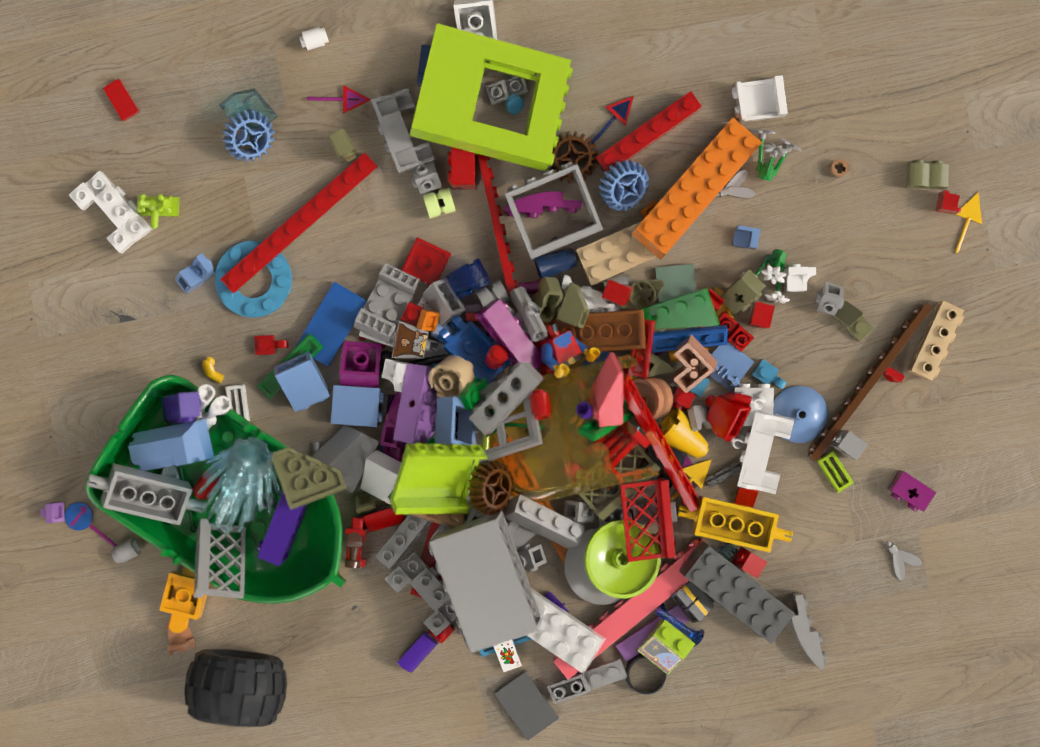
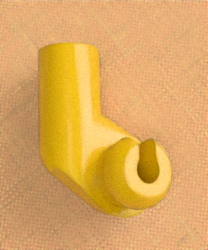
(209, 370)

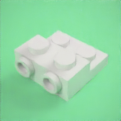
(763, 390)

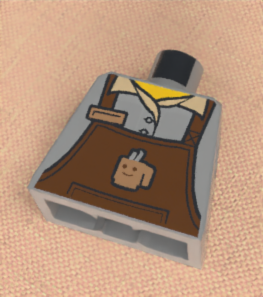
(412, 342)

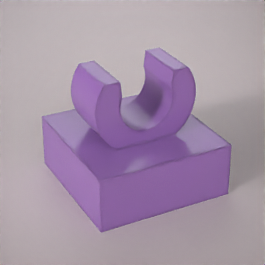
(54, 512)

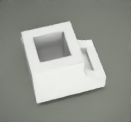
(797, 277)
(395, 372)

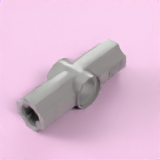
(528, 314)

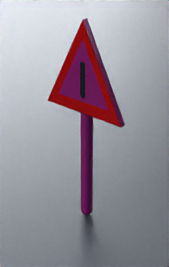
(351, 99)

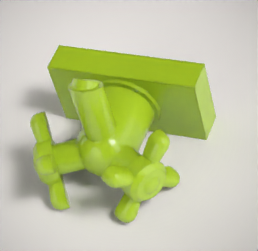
(157, 206)

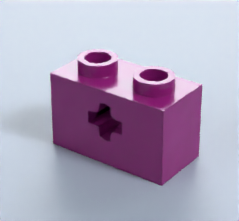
(922, 493)

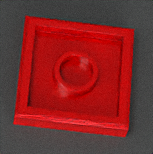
(426, 261)

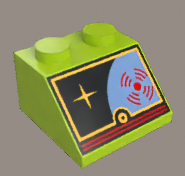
(665, 646)

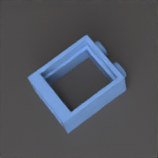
(446, 422)

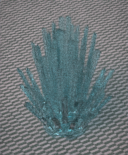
(241, 481)

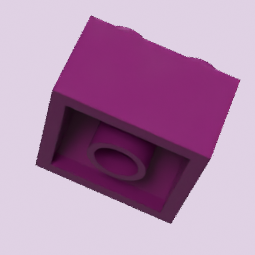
(360, 364)

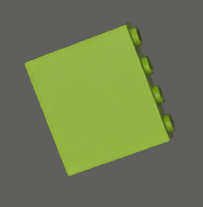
(435, 478)

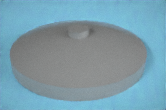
(577, 576)

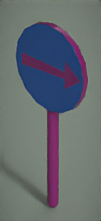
(80, 516)

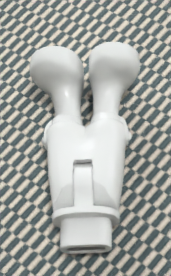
(593, 298)
(219, 406)

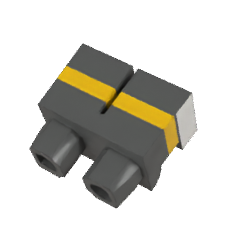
(693, 601)

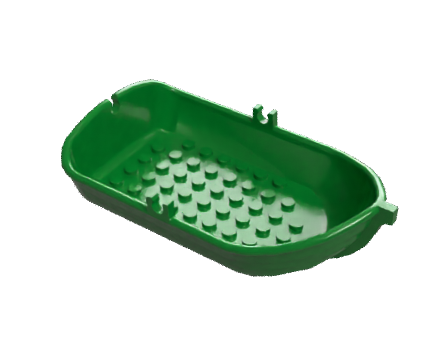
(317, 546)

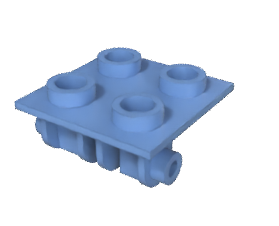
(730, 365)

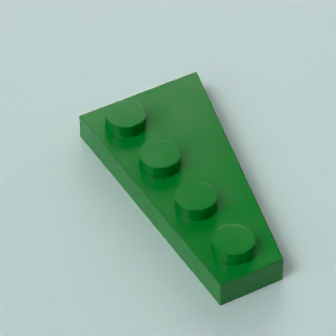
(687, 310)

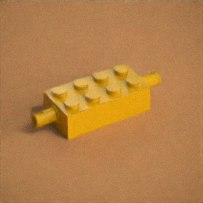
(735, 524)

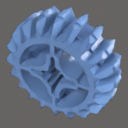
(263, 130)
(625, 173)

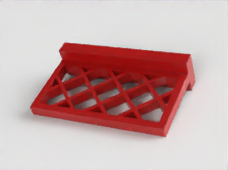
(663, 515)

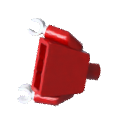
(729, 413)

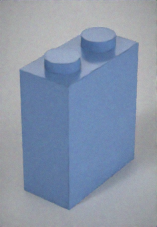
(302, 381)
(357, 406)

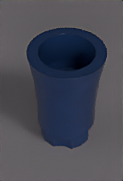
(555, 263)

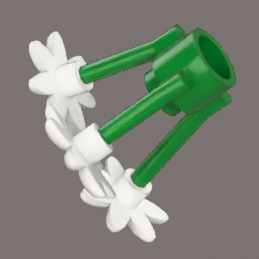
(775, 273)

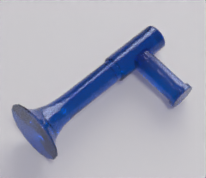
(695, 636)

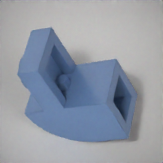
(195, 274)

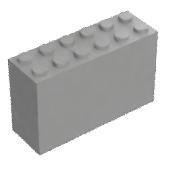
(485, 582)

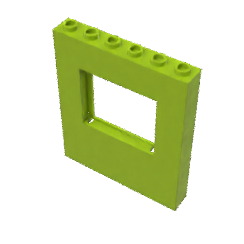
(453, 86)

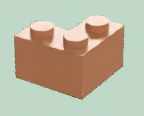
(697, 363)

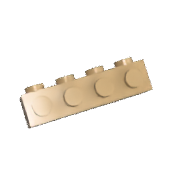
(935, 340)

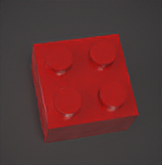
(463, 169)

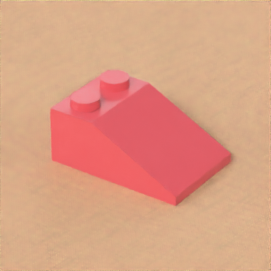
(609, 394)

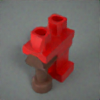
(355, 543)

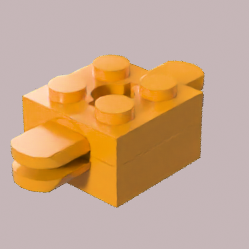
(180, 600)

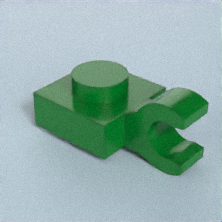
(470, 394)

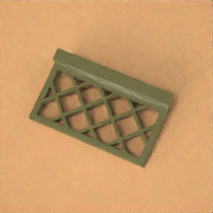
(615, 502)

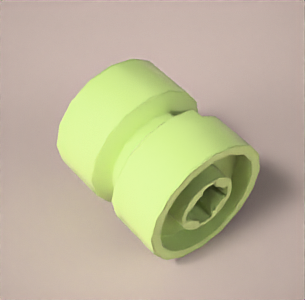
(432, 203)

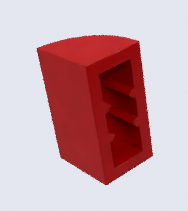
(383, 519)

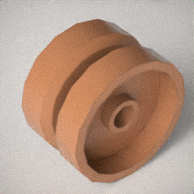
(656, 395)

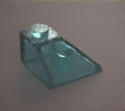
(247, 101)

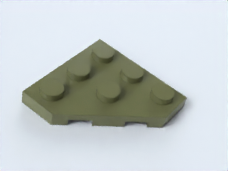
(305, 477)

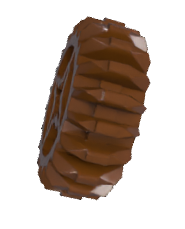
(581, 155)
(490, 487)

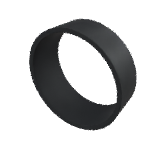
(628, 667)

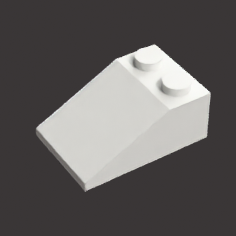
(476, 17)

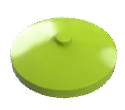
(608, 565)

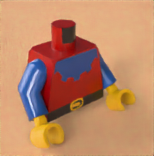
(562, 350)

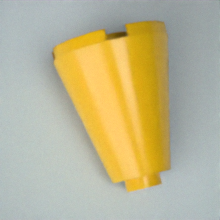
(680, 436)

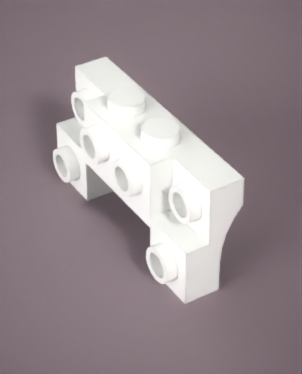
(114, 204)
(756, 456)

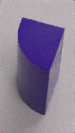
(417, 652)

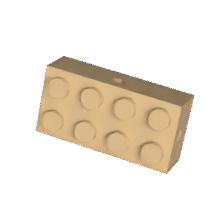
(613, 255)

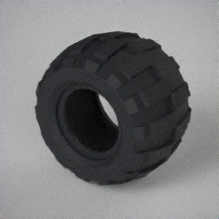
(235, 687)

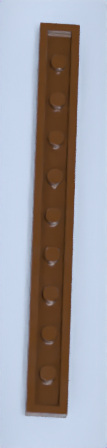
(873, 375)

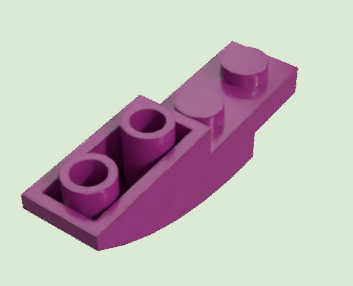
(534, 204)
(392, 448)

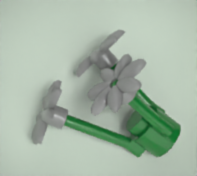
(767, 170)

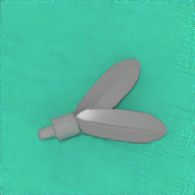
(733, 188)
(898, 558)

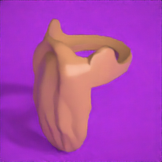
(180, 641)

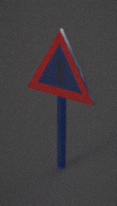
(620, 111)

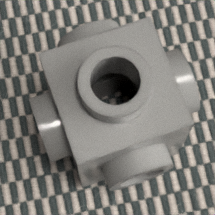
(425, 178)
(830, 298)
(578, 511)
(531, 557)

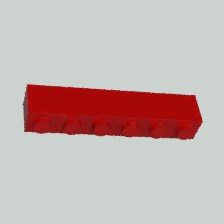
(650, 132)

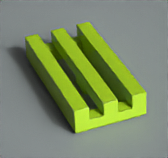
(826, 458)

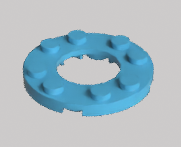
(260, 306)

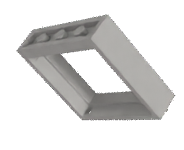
(568, 238)

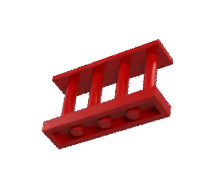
(628, 432)

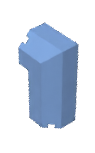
(171, 445)

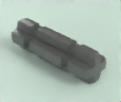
(723, 474)

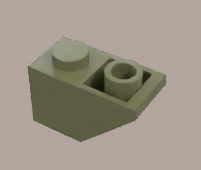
(574, 307)

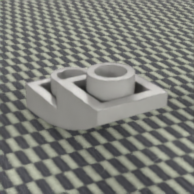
(503, 89)

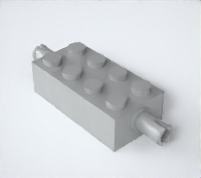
(145, 494)

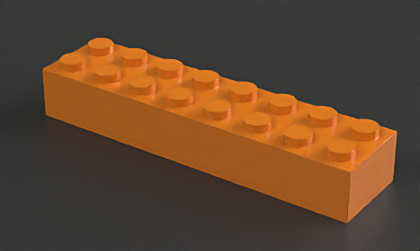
(696, 188)

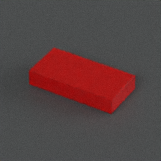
(121, 99)

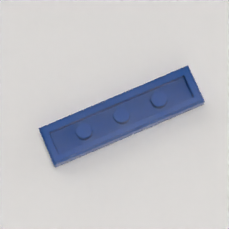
(706, 337)

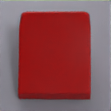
(746, 496)

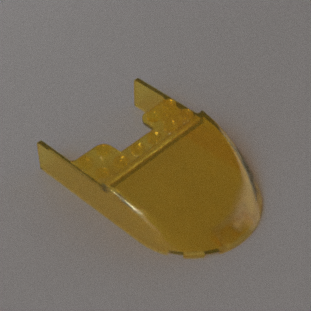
(564, 460)

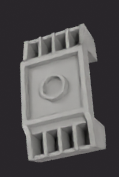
(387, 303)

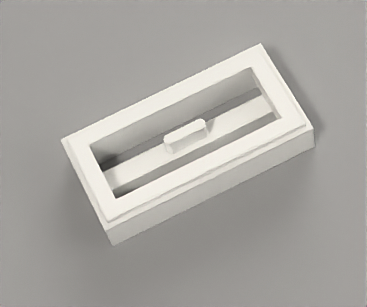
(237, 401)

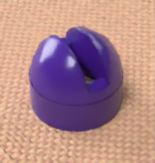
(584, 410)

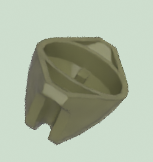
(644, 294)

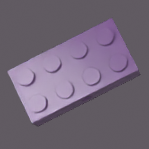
(417, 407)

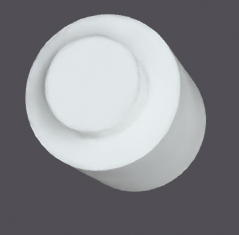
(313, 38)

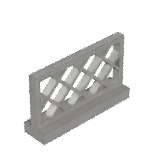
(203, 561)

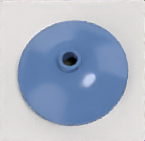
(805, 399)

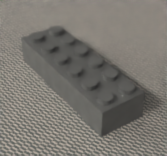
(736, 592)

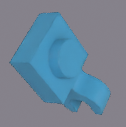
(767, 373)

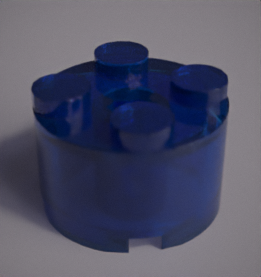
(468, 278)

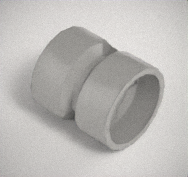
(495, 292)

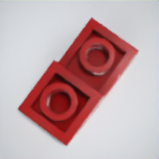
(736, 334)

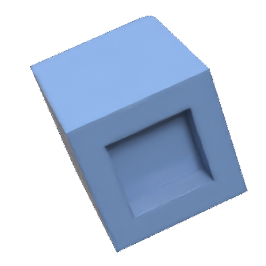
(746, 237)

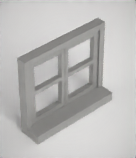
(517, 445)

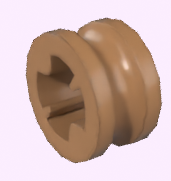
(844, 165)

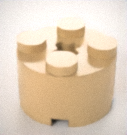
(451, 376)

